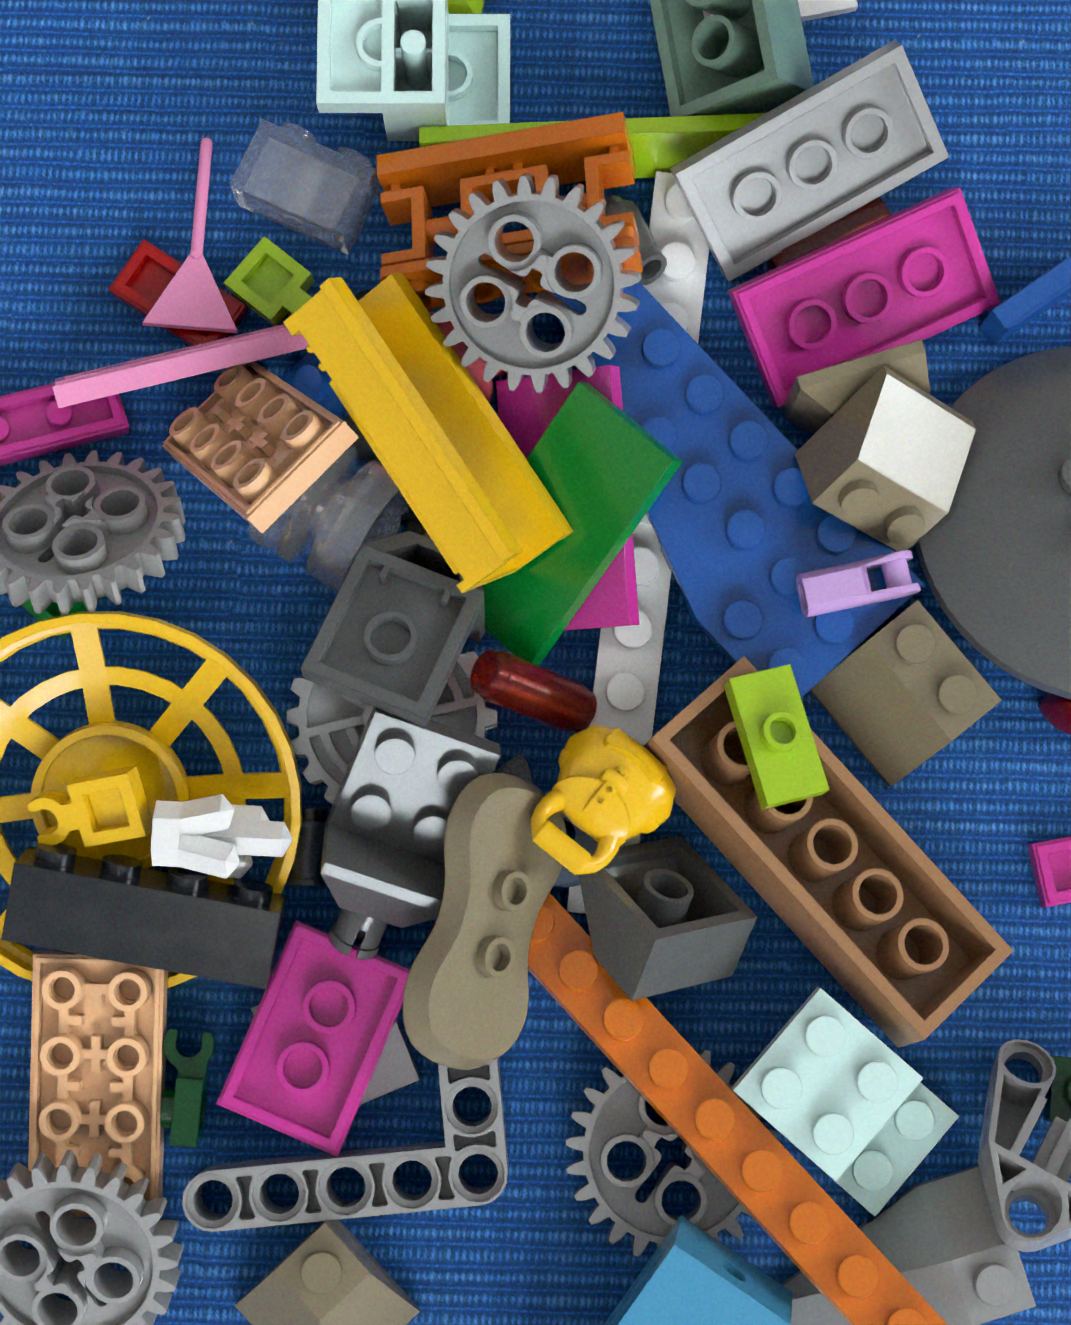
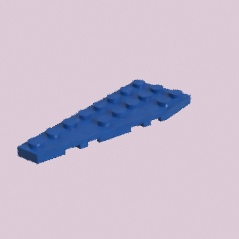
(737, 506)

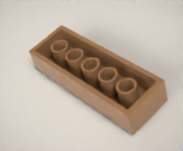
(835, 874)

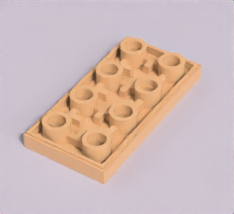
(257, 442)
(98, 1064)

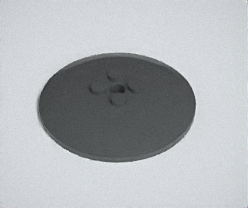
(1006, 542)

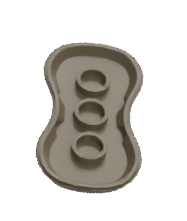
(471, 975)

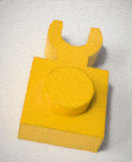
(99, 805)

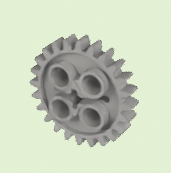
(557, 228)
(86, 531)
(621, 1117)
(76, 1251)

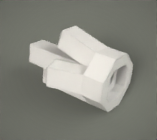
(214, 836)

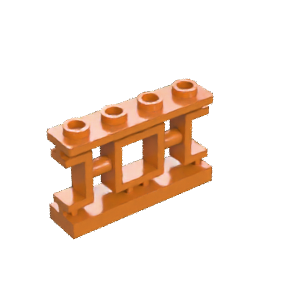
(446, 173)

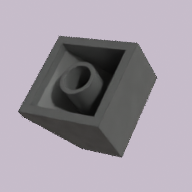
(663, 919)

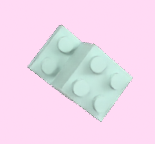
(412, 64)
(845, 1101)

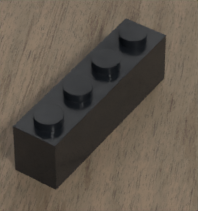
(144, 915)

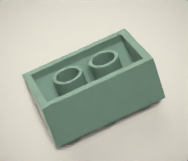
(732, 62)

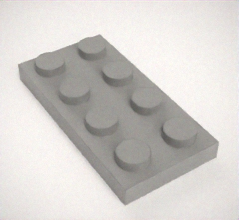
(811, 160)

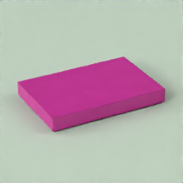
(315, 1040)

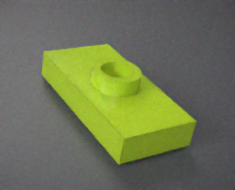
(776, 736)

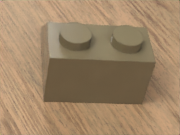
(888, 460)
(905, 694)

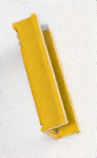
(431, 428)

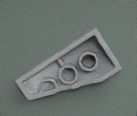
(945, 1248)

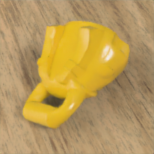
(606, 790)

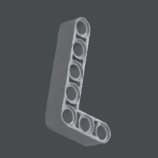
(377, 1166)

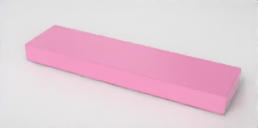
(175, 365)

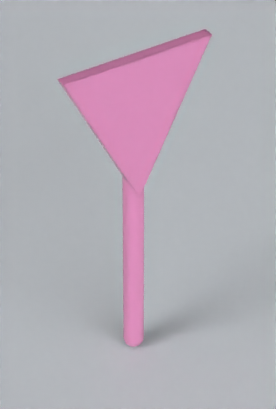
(192, 294)

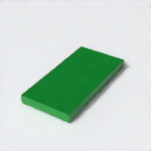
(604, 481)

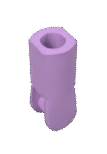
(849, 585)

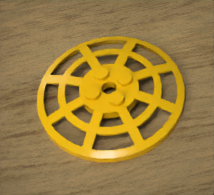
(118, 744)

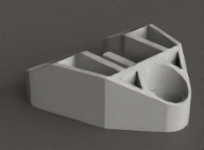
(1008, 1121)

